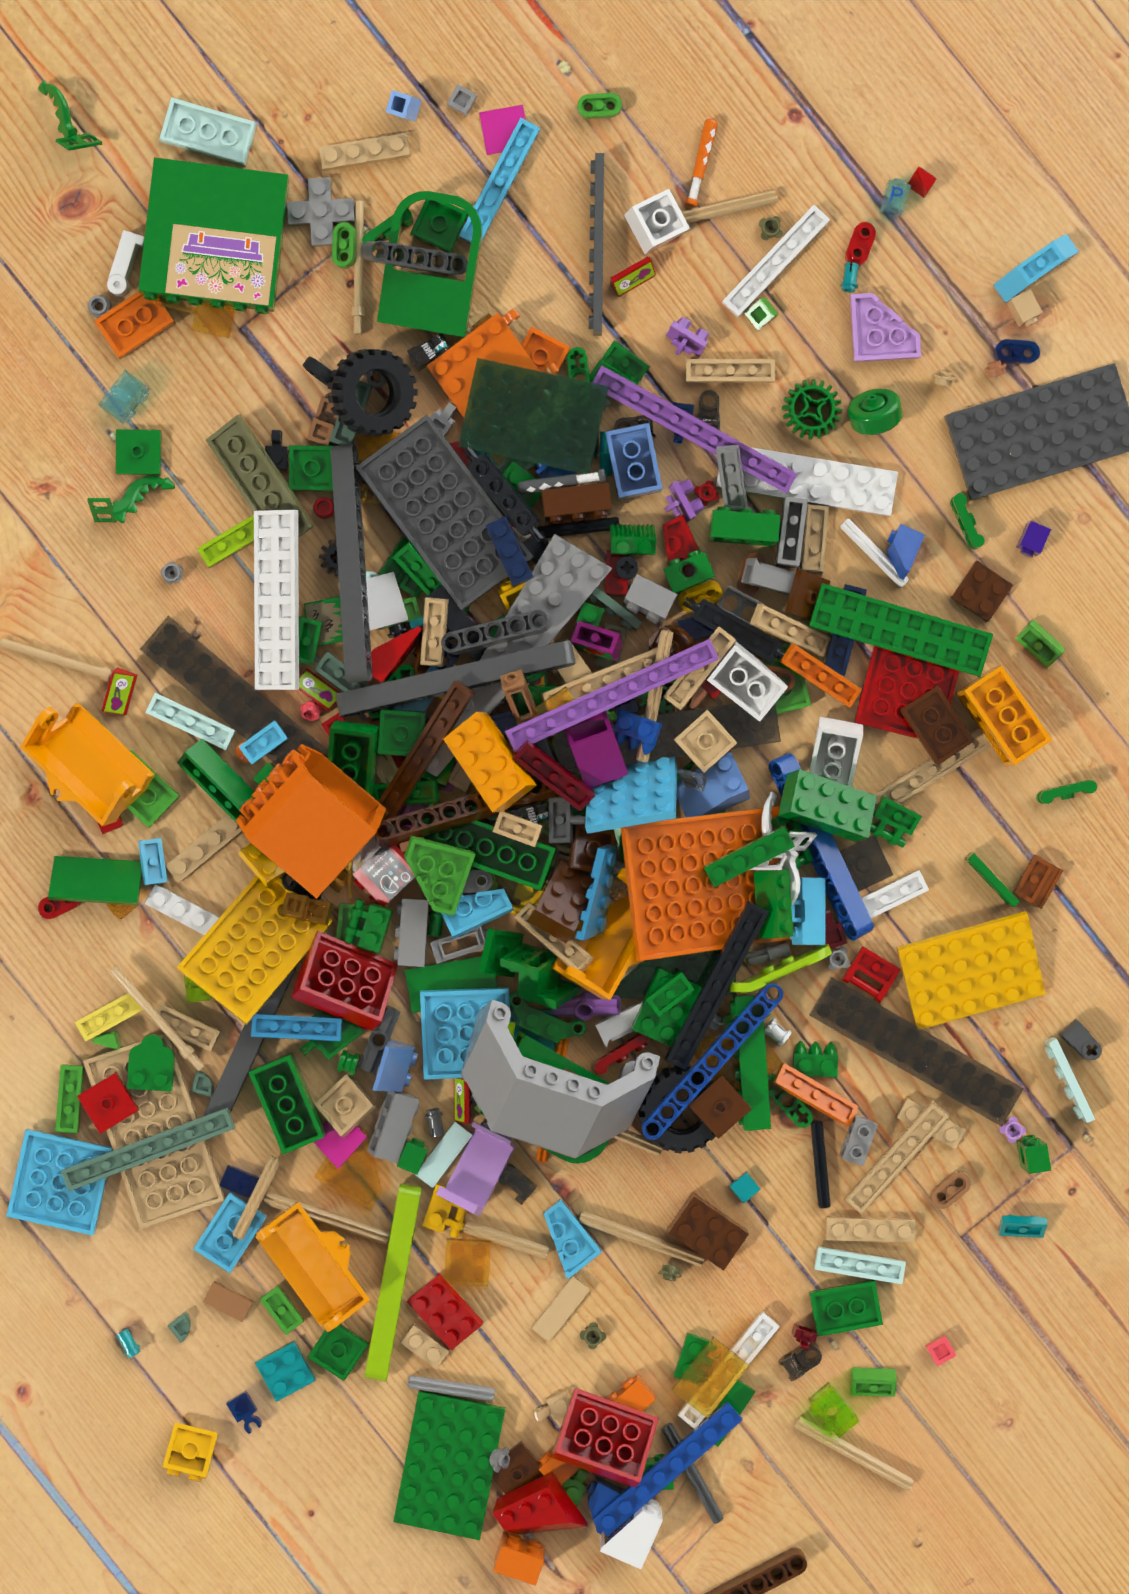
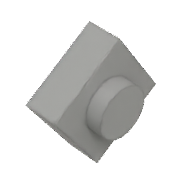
(462, 100)

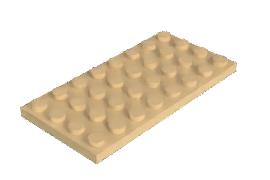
(175, 1181)

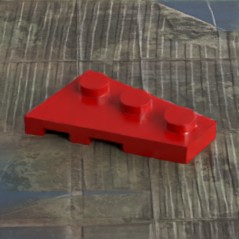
(679, 542)

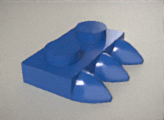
(638, 729)

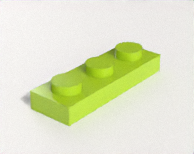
(228, 542)

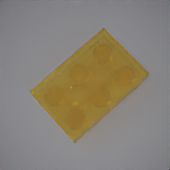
(710, 1377)

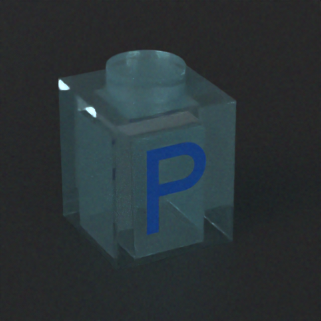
(895, 197)

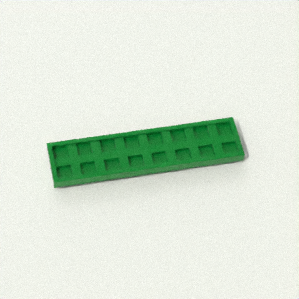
(901, 630)

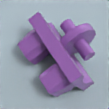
(685, 339)
(679, 492)

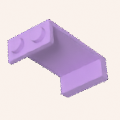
(478, 1169)

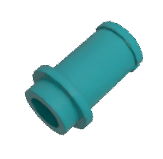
(850, 277)
(128, 1343)

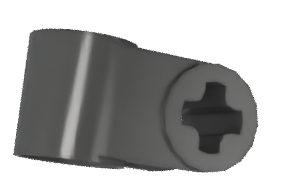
(1078, 1038)

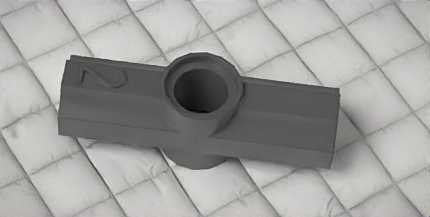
(373, 1052)

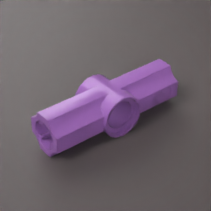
(594, 1007)

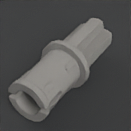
(768, 953)

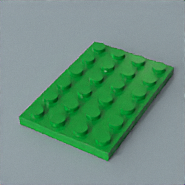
(449, 1464)

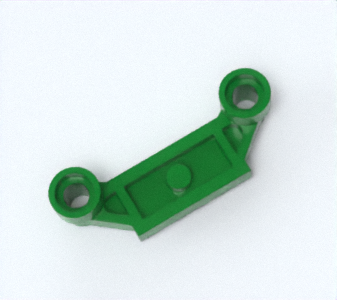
(544, 1023)

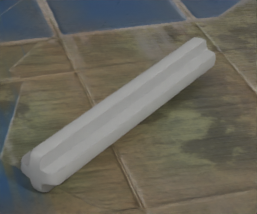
(451, 1388)

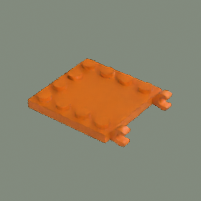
(490, 342)

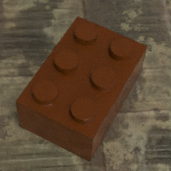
(576, 503)
(562, 902)
(708, 1231)

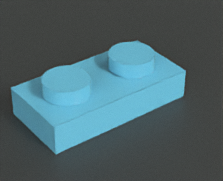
(263, 742)
(152, 861)

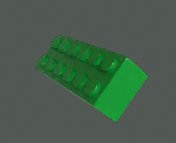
(499, 853)

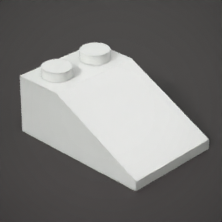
(747, 681)
(836, 750)

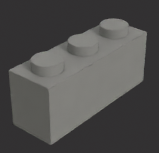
(791, 532)
(412, 932)
(393, 1125)

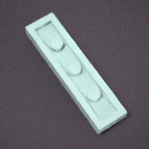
(190, 721)
(1072, 1087)
(859, 1265)

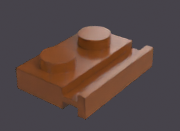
(1037, 881)

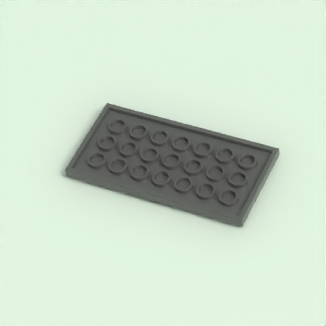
(1041, 431)
(439, 509)

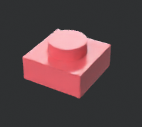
(940, 1350)

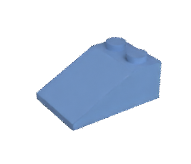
(633, 462)
(722, 789)
(395, 1066)

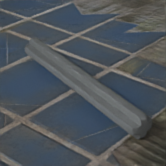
(695, 1478)

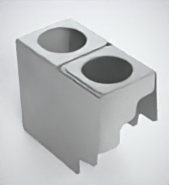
(741, 603)

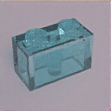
(124, 397)

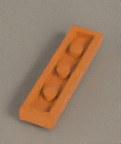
(820, 675)
(815, 1094)

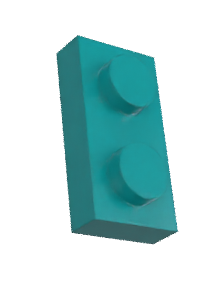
(1022, 1226)

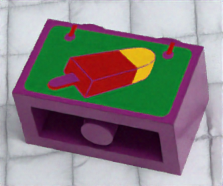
(597, 641)

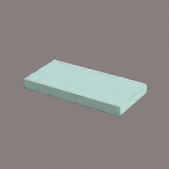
(208, 131)

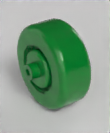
(875, 411)

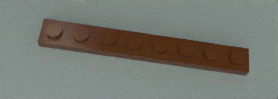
(425, 749)

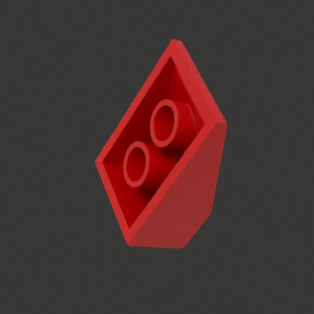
(392, 654)

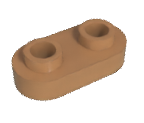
(951, 1191)

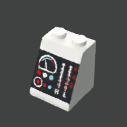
(635, 1536)

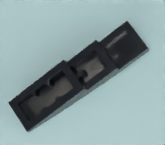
(458, 619)

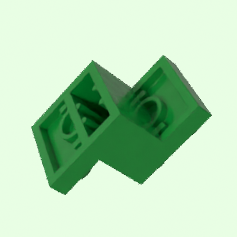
(536, 978)

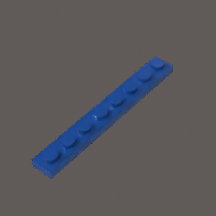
(667, 1468)

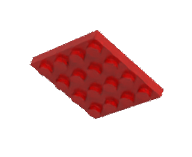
(895, 682)

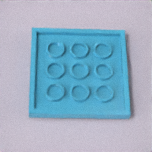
(636, 798)
(448, 1025)
(39, 1187)

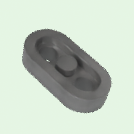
(472, 885)

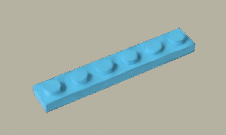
(502, 177)

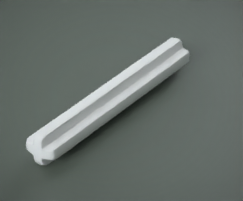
(872, 551)

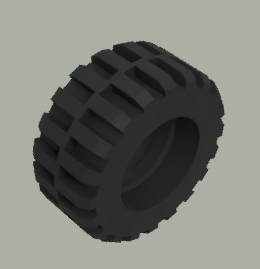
(400, 392)
(672, 1138)

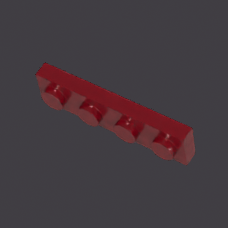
(553, 775)

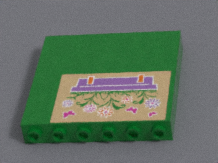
(213, 235)

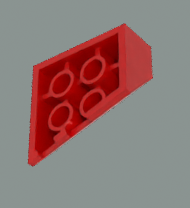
(538, 1508)

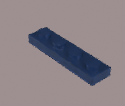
(840, 647)

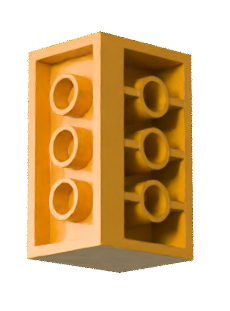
(1003, 716)

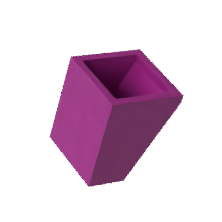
(596, 750)

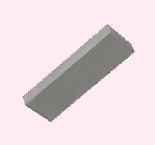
(731, 477)

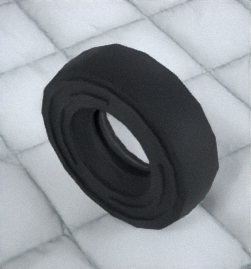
(318, 370)

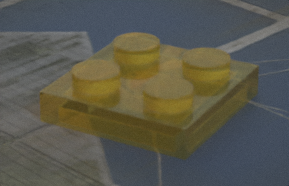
(467, 1262)

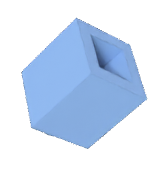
(403, 105)

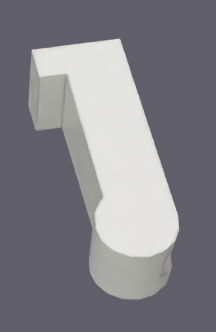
(123, 263)

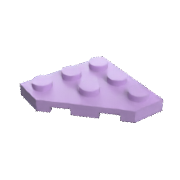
(880, 332)

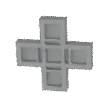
(320, 212)

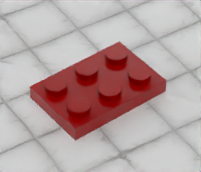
(445, 1311)

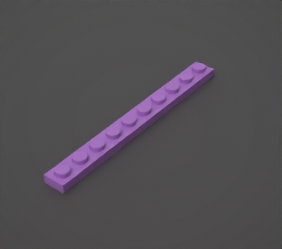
(693, 428)
(612, 694)

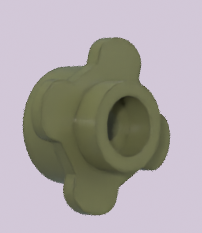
(766, 223)
(670, 1272)
(592, 1329)

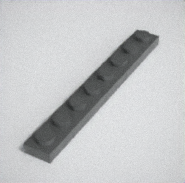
(596, 234)

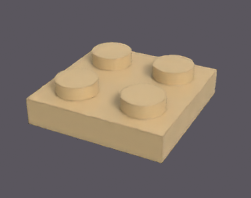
(705, 741)
(345, 1105)

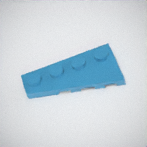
(598, 893)

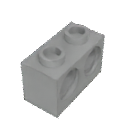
(858, 1140)

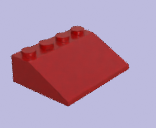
(345, 981)
(605, 1438)

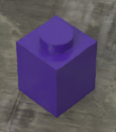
(1033, 539)

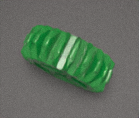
(806, 401)

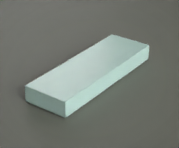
(444, 1154)

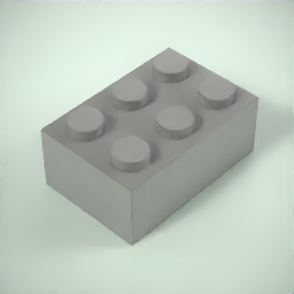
(649, 599)

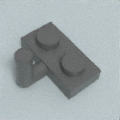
(562, 821)

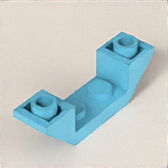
(1035, 267)

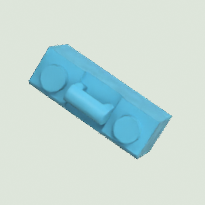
(809, 913)

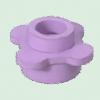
(1017, 1133)

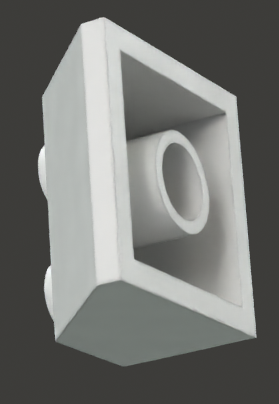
(656, 221)

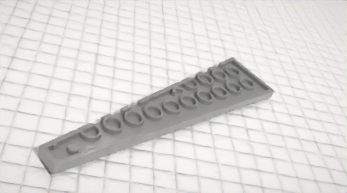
(559, 588)

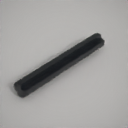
(578, 527)
(820, 1164)

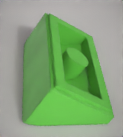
(1040, 643)
(873, 1382)

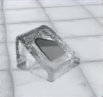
(692, 779)

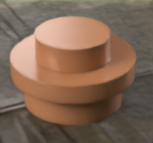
(995, 368)

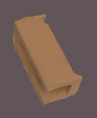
(513, 683)

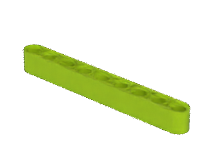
(393, 1282)

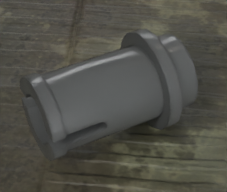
(435, 1122)

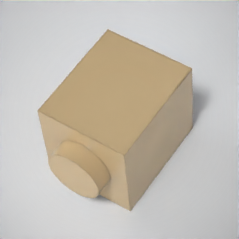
(1025, 309)

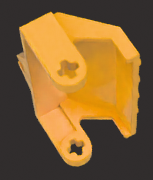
(86, 763)
(611, 951)
(313, 1266)

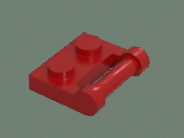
(874, 967)

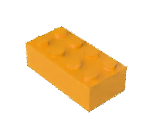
(489, 762)

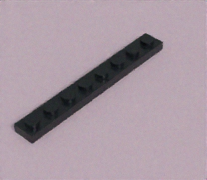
(716, 985)

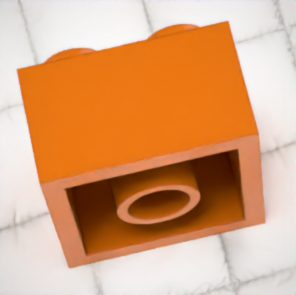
(519, 1558)

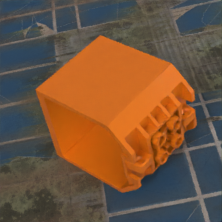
(310, 818)

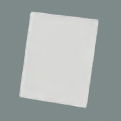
(384, 601)

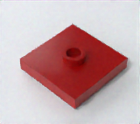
(108, 1103)

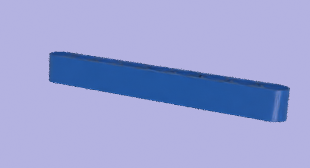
(829, 864)
(708, 1071)

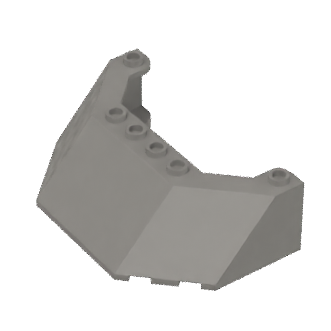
(544, 1102)

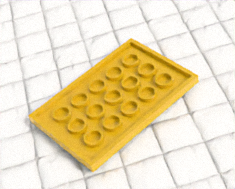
(250, 950)
(971, 970)

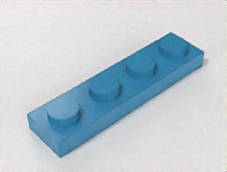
(296, 1027)

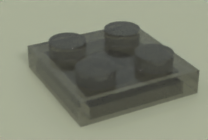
(866, 863)

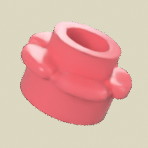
(310, 710)

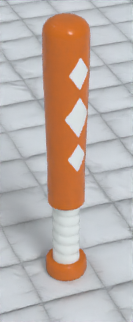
(703, 154)

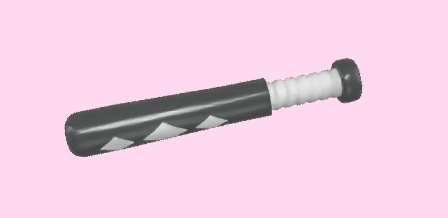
(538, 485)

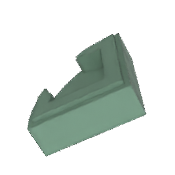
(202, 1084)
(181, 1326)

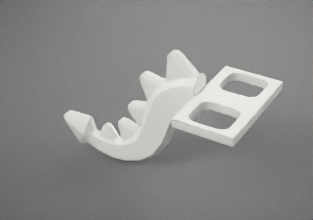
(767, 828)
(790, 864)

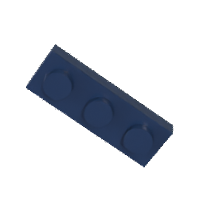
(509, 551)

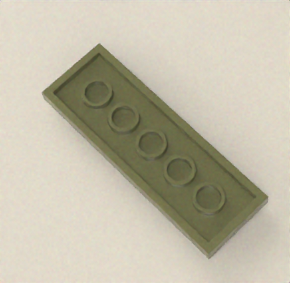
(255, 471)

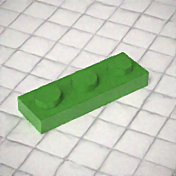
(68, 1103)

